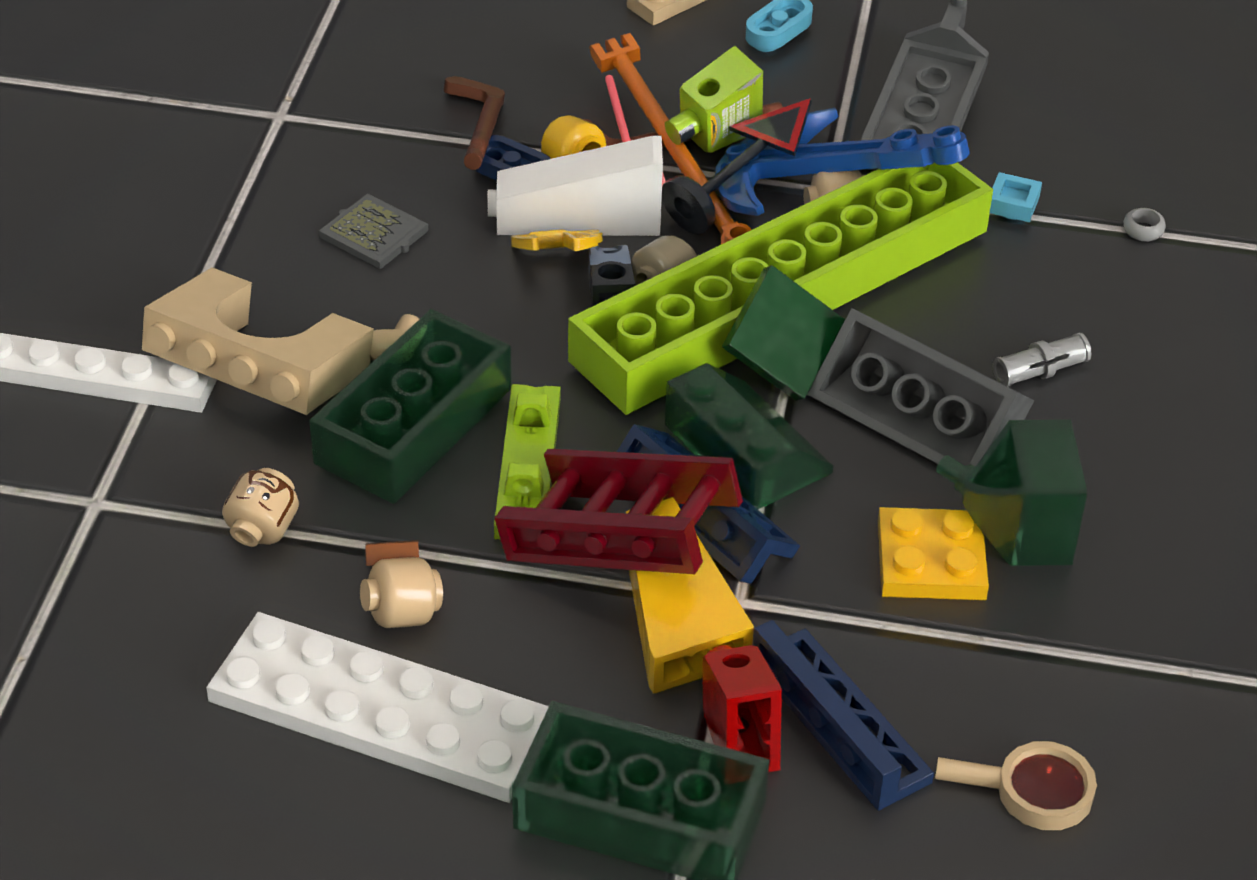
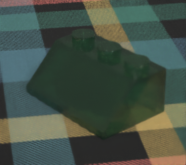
(728, 419)

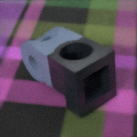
(609, 272)

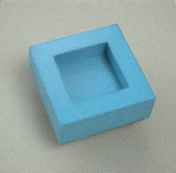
(1015, 197)

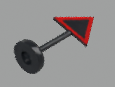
(690, 202)

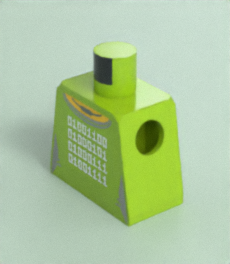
(717, 98)

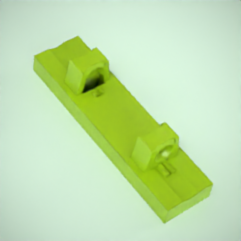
(529, 433)

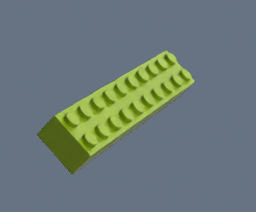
(827, 246)

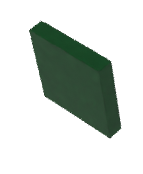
(783, 333)

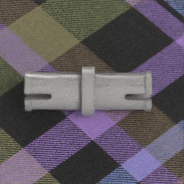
(1042, 359)

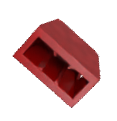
(744, 686)

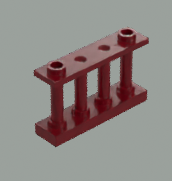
(619, 539)

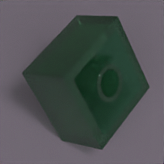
(1026, 492)

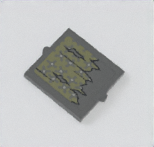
(373, 231)

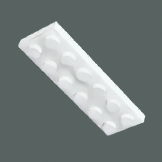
(378, 705)

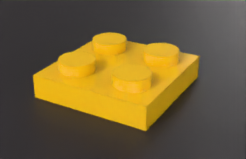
(931, 554)

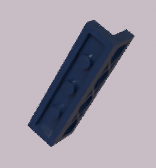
(733, 536)
(837, 726)

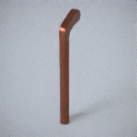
(493, 101)

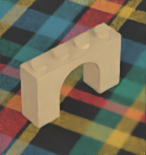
(199, 331)

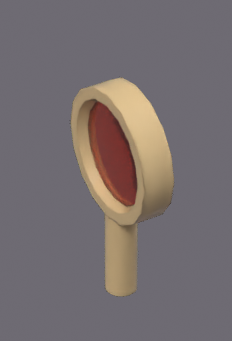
(1038, 783)

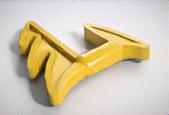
(557, 239)

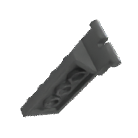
(930, 79)

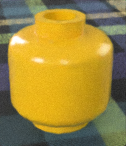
(570, 136)

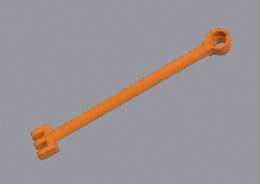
(622, 60)

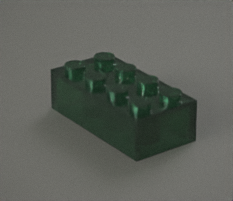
(411, 405)
(640, 794)

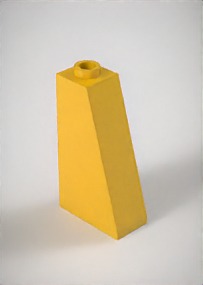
(685, 617)

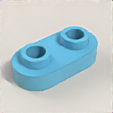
(778, 23)

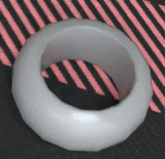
(1144, 233)

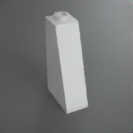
(595, 189)

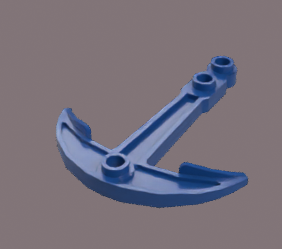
(899, 150)

